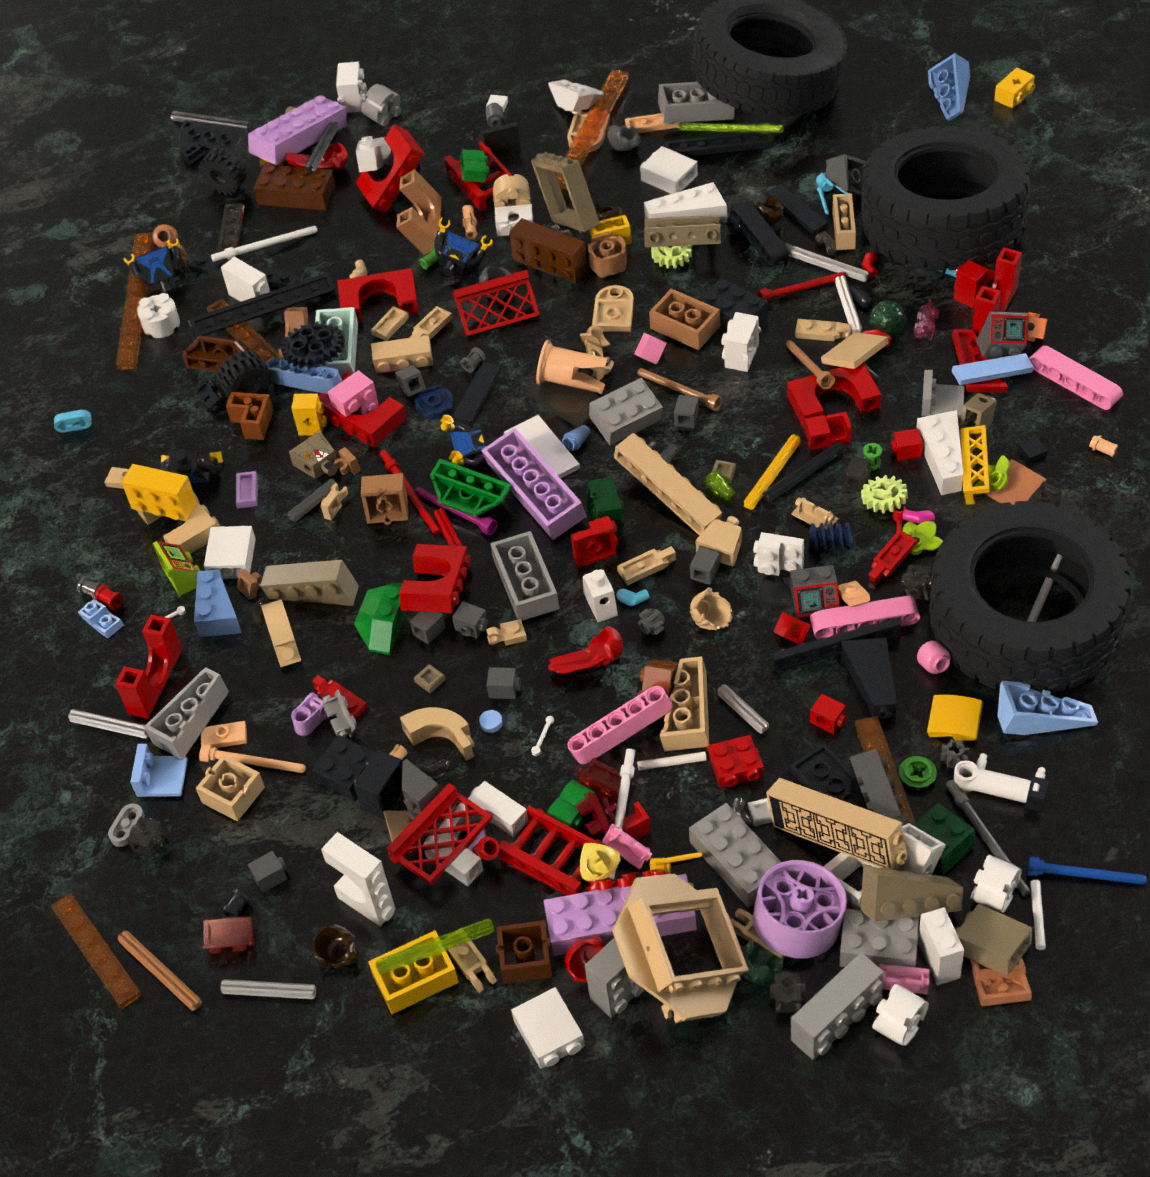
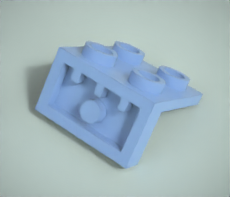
(157, 774)

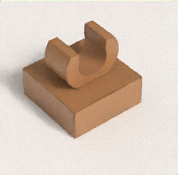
(348, 462)
(248, 583)

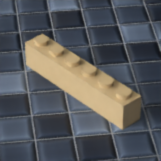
(666, 483)

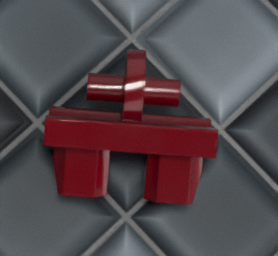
(592, 804)

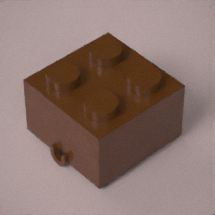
(524, 952)

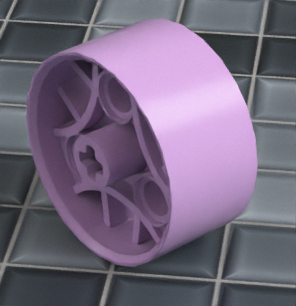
(802, 900)

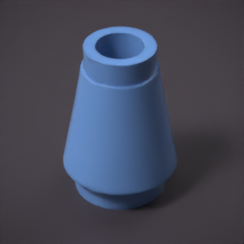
(575, 438)

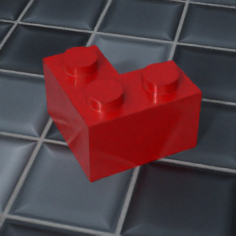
(970, 280)

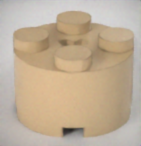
(511, 191)

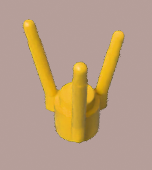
(664, 863)

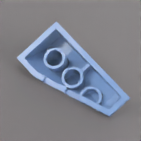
(950, 84)

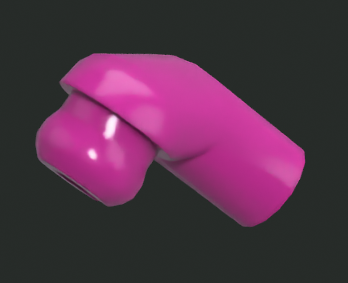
(918, 517)

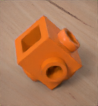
(1040, 327)

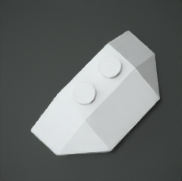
(574, 96)

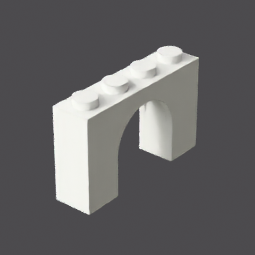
(506, 815)
(363, 881)

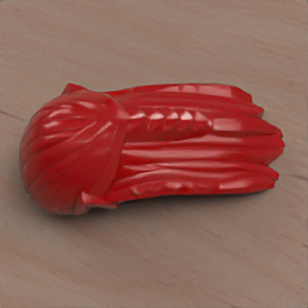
(333, 159)
(600, 652)

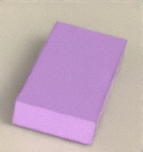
(246, 489)

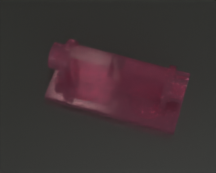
(926, 321)

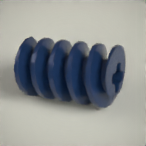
(830, 536)

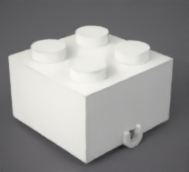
(350, 86)
(741, 341)

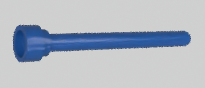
(1037, 866)

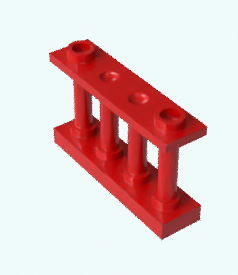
(472, 188)
(532, 864)

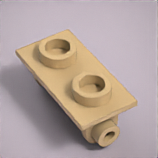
(811, 514)

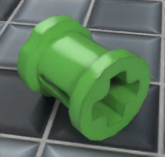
(875, 453)

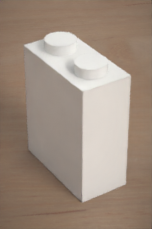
(668, 170)
(243, 280)
(230, 550)
(940, 946)
(548, 1028)

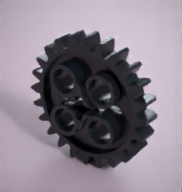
(312, 345)

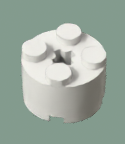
(158, 315)
(995, 884)
(900, 1015)

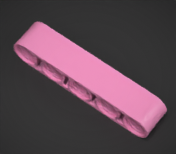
(1076, 377)
(847, 618)
(620, 724)

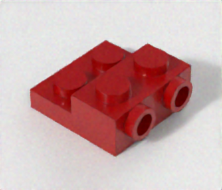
(596, 542)
(735, 761)

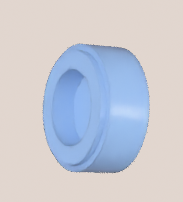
(490, 721)

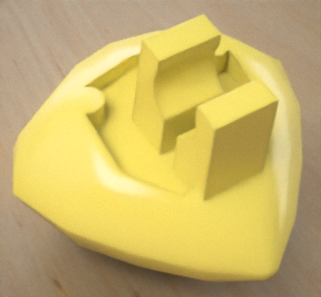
(598, 861)

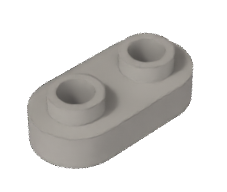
(123, 824)

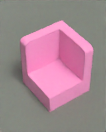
(650, 348)

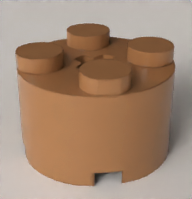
(607, 254)

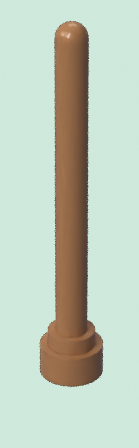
(824, 378)
(712, 401)

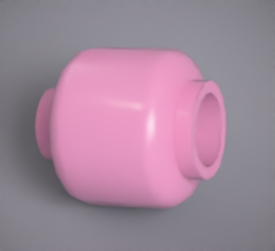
(933, 657)

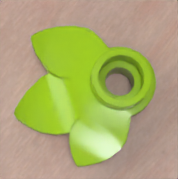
(997, 475)
(924, 534)

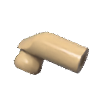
(360, 269)

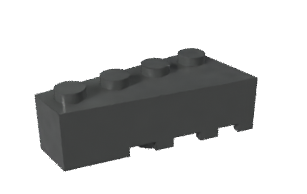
(877, 786)

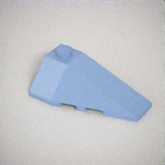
(1033, 712)

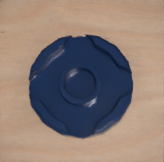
(434, 402)

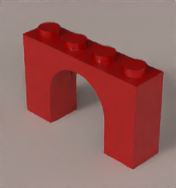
(406, 158)
(397, 283)
(1002, 290)
(856, 382)
(369, 427)
(438, 594)
(142, 688)

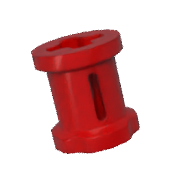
(107, 596)

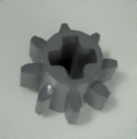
(651, 621)
(954, 753)

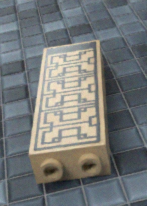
(837, 824)

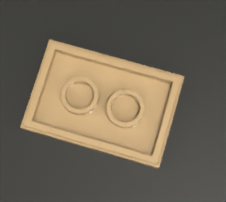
(854, 350)

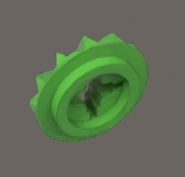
(919, 764)

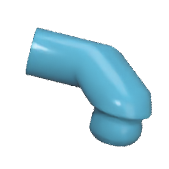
(631, 598)

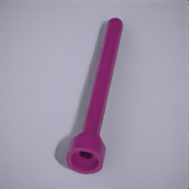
(486, 525)

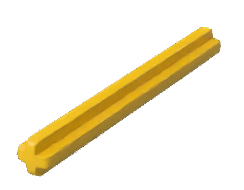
(772, 472)

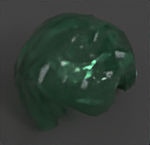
(888, 317)
(760, 963)

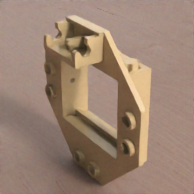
(646, 958)

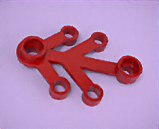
(626, 880)

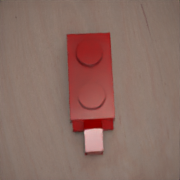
(891, 556)
(355, 705)

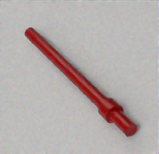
(393, 467)

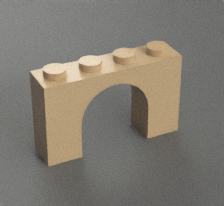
(191, 534)

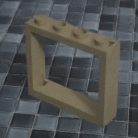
(584, 214)

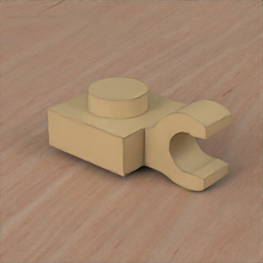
(332, 503)
(509, 632)

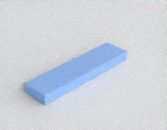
(992, 369)

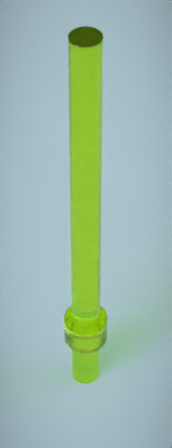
(764, 128)

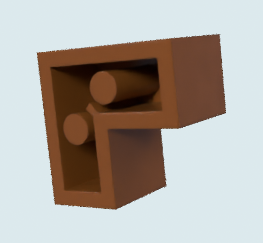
(252, 413)
(660, 674)

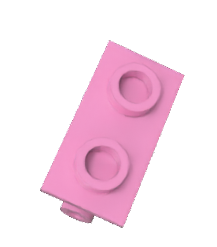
(627, 846)
(911, 978)

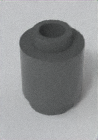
(494, 115)

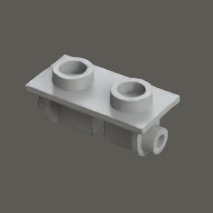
(338, 706)

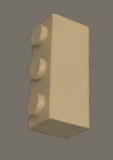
(844, 221)
(402, 353)

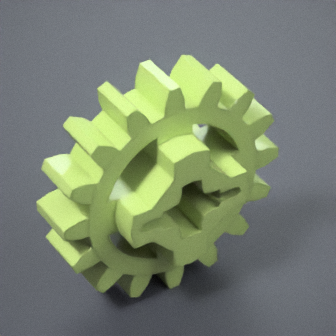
(671, 255)
(884, 494)

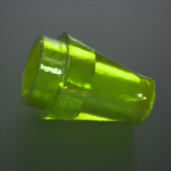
(716, 483)

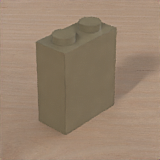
(994, 939)

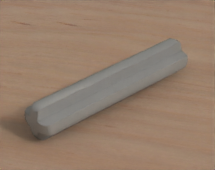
(743, 709)

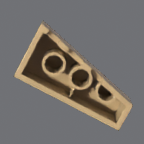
(687, 721)

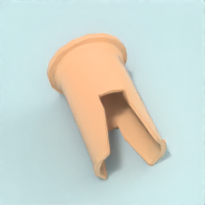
(562, 367)

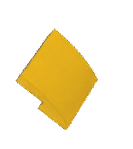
(955, 717)

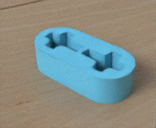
(72, 421)

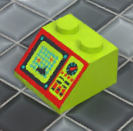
(177, 566)

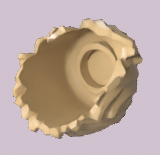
(710, 610)

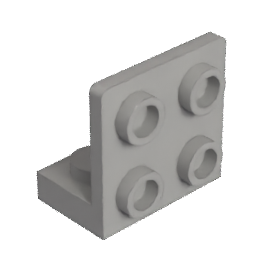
(941, 398)

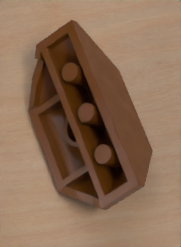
(210, 352)

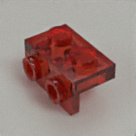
(601, 779)
(228, 933)

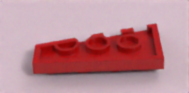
(969, 352)

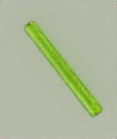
(435, 946)

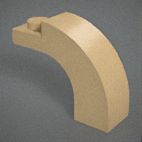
(281, 633)
(438, 723)

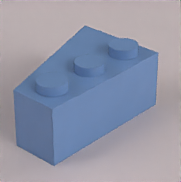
(213, 607)

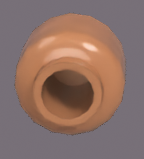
(163, 234)

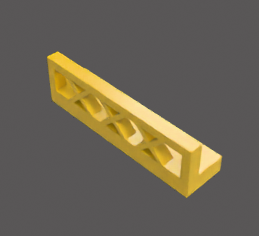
(970, 460)

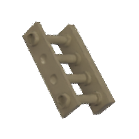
(682, 231)

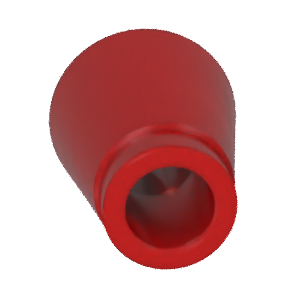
(486, 848)

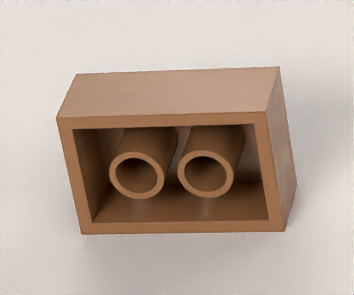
(684, 319)

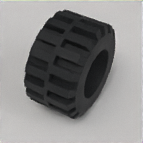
(244, 374)

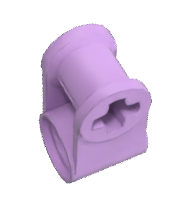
(308, 715)

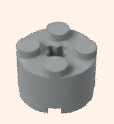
(381, 104)

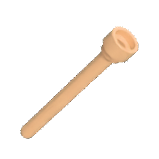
(210, 753)

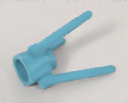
(825, 185)

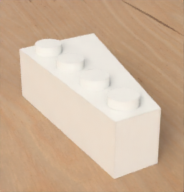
(371, 153)
(692, 202)
(942, 450)

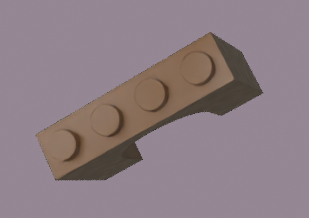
(422, 225)

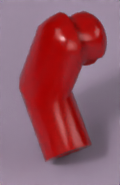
(867, 264)

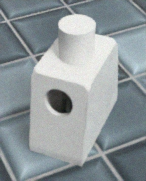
(597, 587)
(921, 849)

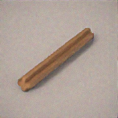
(159, 970)

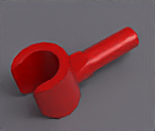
(898, 517)

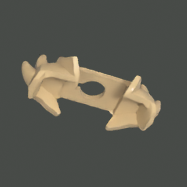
(594, 342)

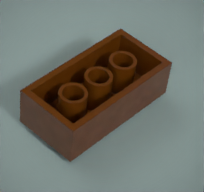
(294, 187)
(548, 250)

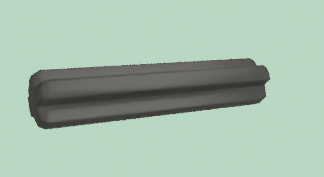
(311, 501)

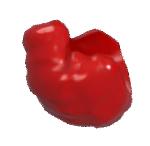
(580, 953)

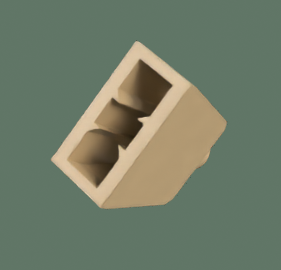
(722, 538)

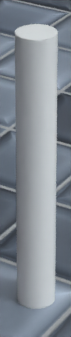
(670, 761)
(1037, 915)

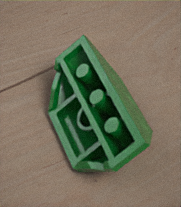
(467, 489)
(380, 618)

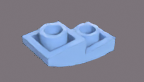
(100, 618)

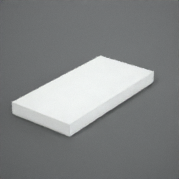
(547, 446)

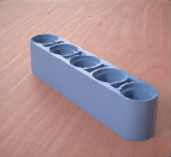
(313, 379)

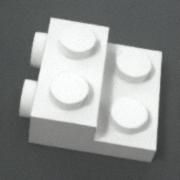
(778, 553)

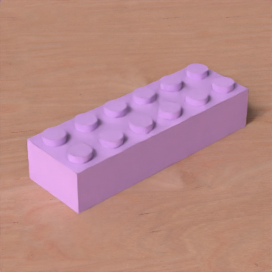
(295, 129)
(534, 483)
(596, 914)

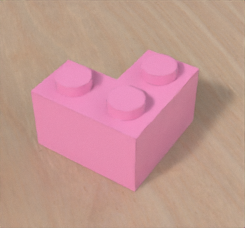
(354, 395)

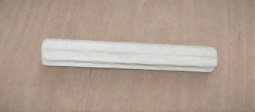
(848, 304)

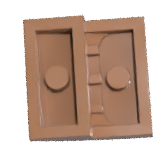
(1020, 486)
(999, 989)

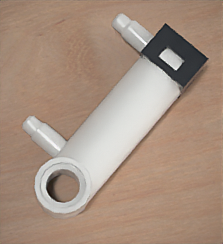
(1001, 785)

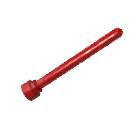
(769, 295)

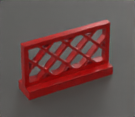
(490, 287)
(423, 825)

